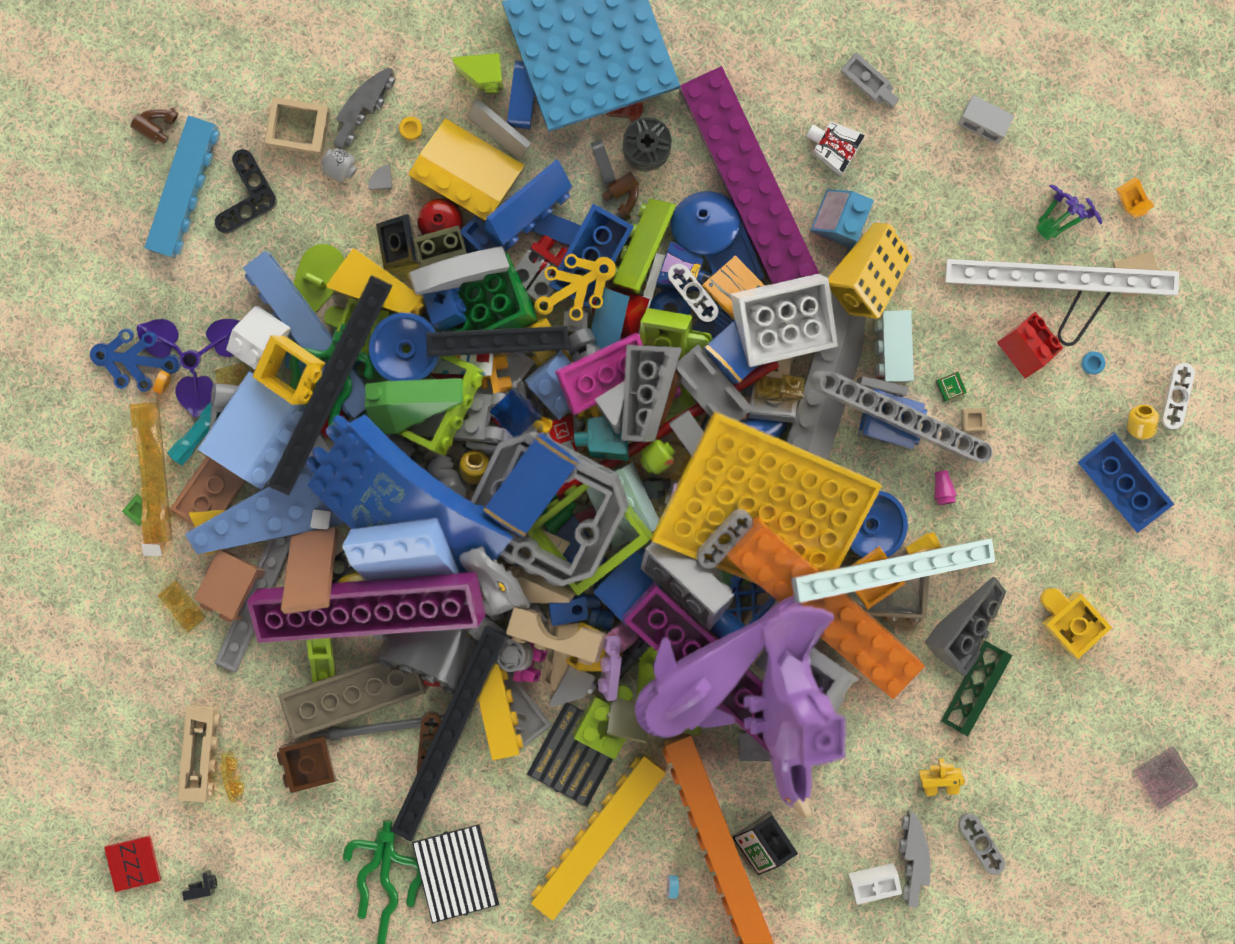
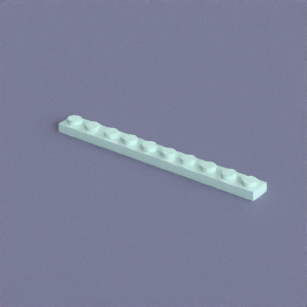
(892, 570)

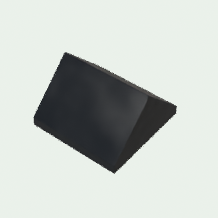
(397, 242)

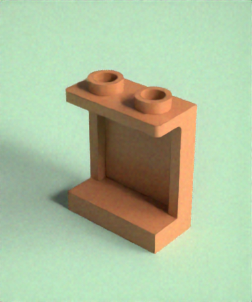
(227, 585)

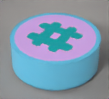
(672, 886)

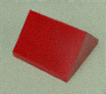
(634, 313)

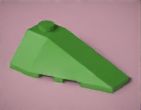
(404, 403)

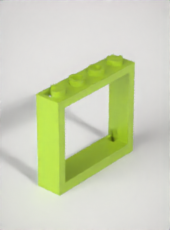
(454, 417)
(545, 543)

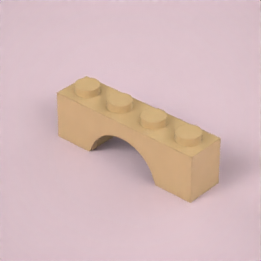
(529, 626)

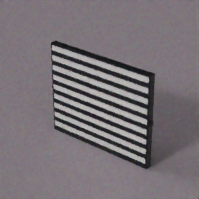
(455, 873)

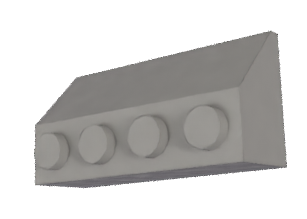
(687, 583)

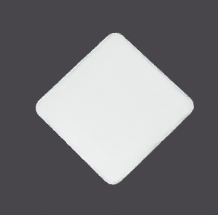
(320, 519)
(151, 550)

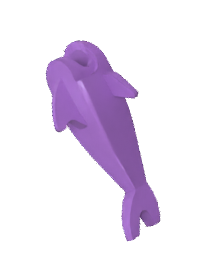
(692, 688)

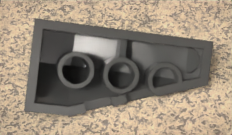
(961, 632)

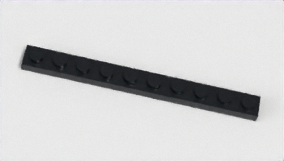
(330, 384)
(449, 733)

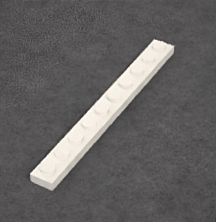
(1062, 277)

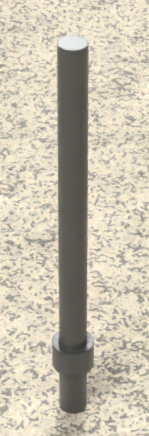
(337, 733)

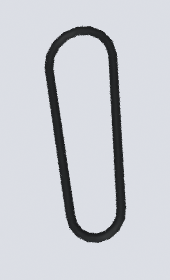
(1087, 324)

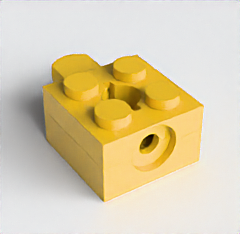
(1073, 621)

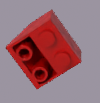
(1030, 345)

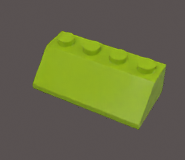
(644, 245)

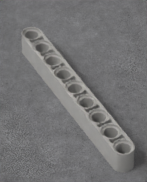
(892, 416)

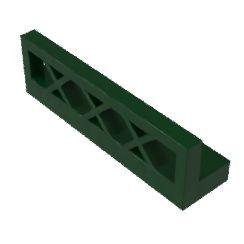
(983, 693)

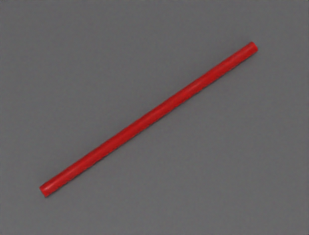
(695, 411)

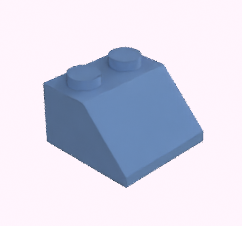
(546, 385)

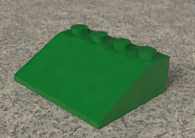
(496, 302)

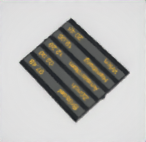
(566, 762)

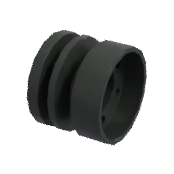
(637, 154)

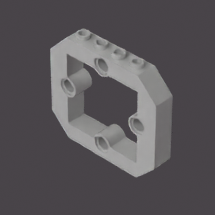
(592, 549)

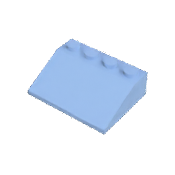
(252, 432)
(400, 550)

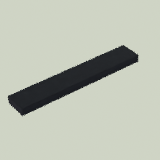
(497, 341)

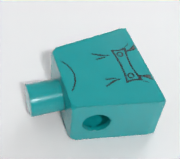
(603, 441)

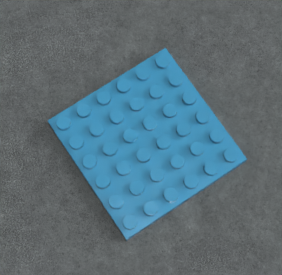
(589, 55)

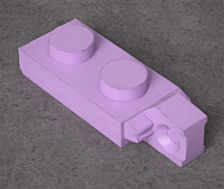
(610, 668)

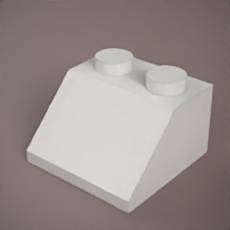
(252, 334)

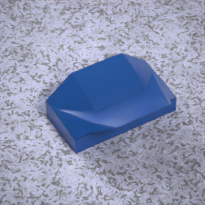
(475, 238)

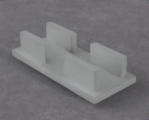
(711, 386)

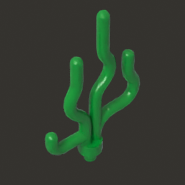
(323, 355)
(384, 851)

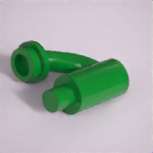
(558, 521)

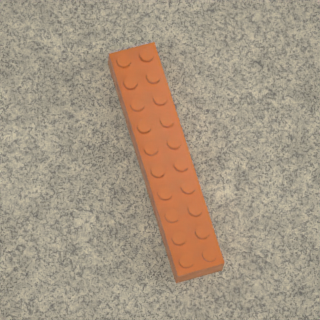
(851, 632)
(716, 839)

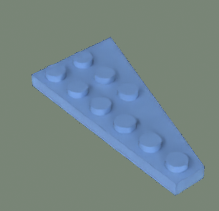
(262, 518)

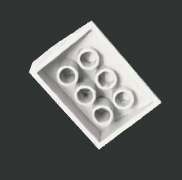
(785, 319)

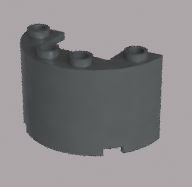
(433, 654)

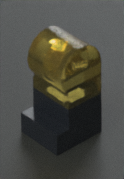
(656, 492)

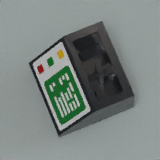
(765, 844)

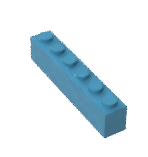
(182, 186)

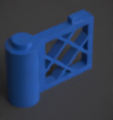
(730, 623)

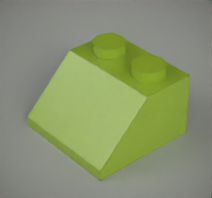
(482, 71)

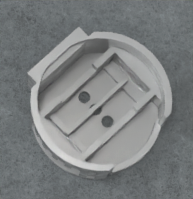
(826, 673)

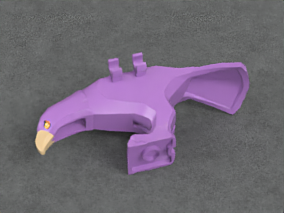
(796, 714)

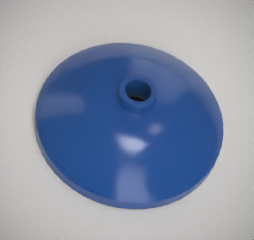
(708, 233)
(388, 343)
(887, 527)

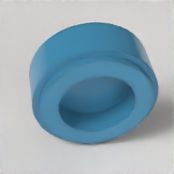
(1093, 363)

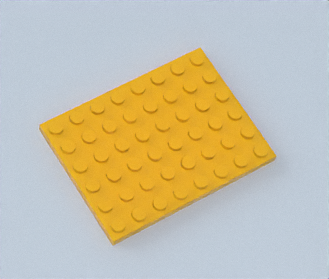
(791, 490)

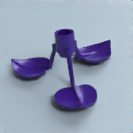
(194, 391)

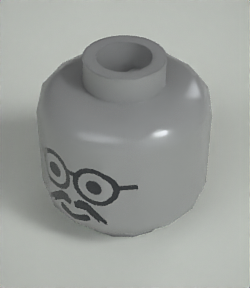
(339, 164)

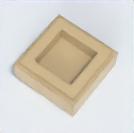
(974, 420)

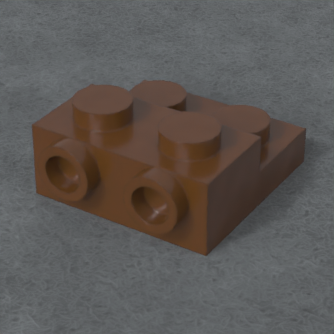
(306, 764)

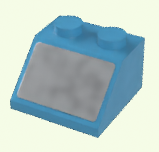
(842, 216)

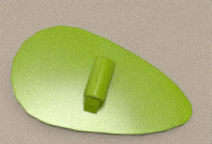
(314, 273)

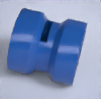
(601, 618)

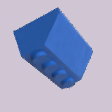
(528, 205)
(597, 237)

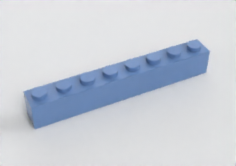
(296, 313)

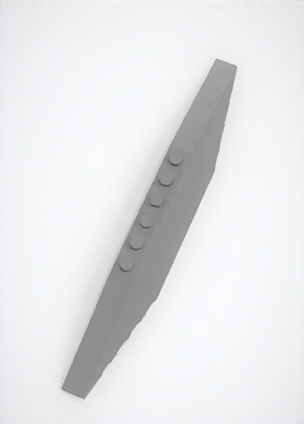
(816, 413)

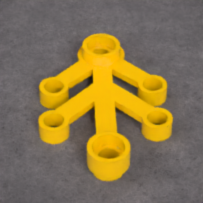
(578, 283)

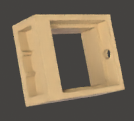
(320, 130)

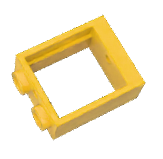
(271, 361)

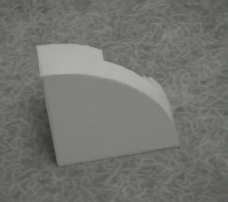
(381, 178)

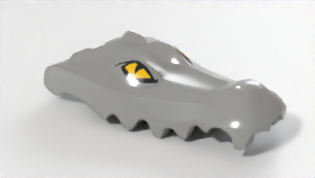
(498, 587)

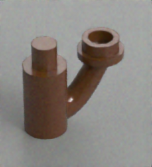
(143, 125)
(620, 187)

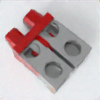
(536, 262)

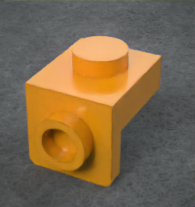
(1134, 198)

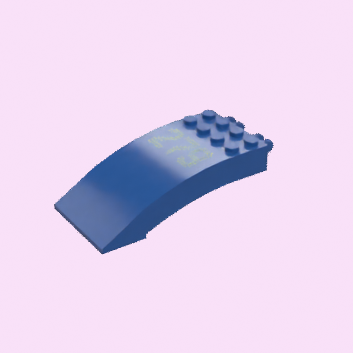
(377, 484)

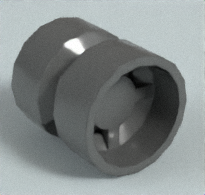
(582, 344)

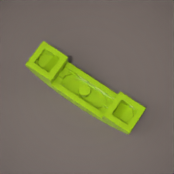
(321, 658)

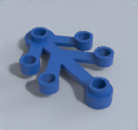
(131, 359)

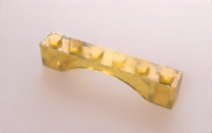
(155, 499)

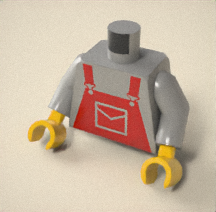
(562, 430)

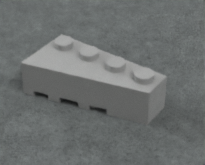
(646, 389)

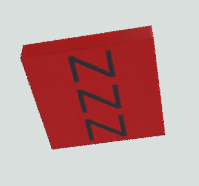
(132, 863)

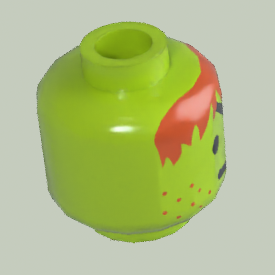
(657, 456)

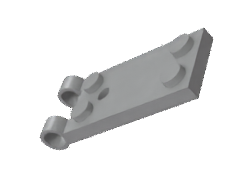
(473, 429)

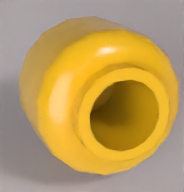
(1142, 422)
(473, 466)

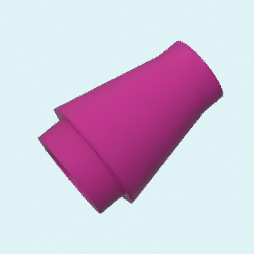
(944, 489)

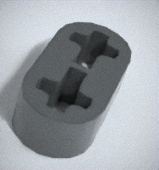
(603, 161)

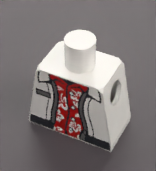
(835, 145)

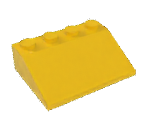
(466, 170)

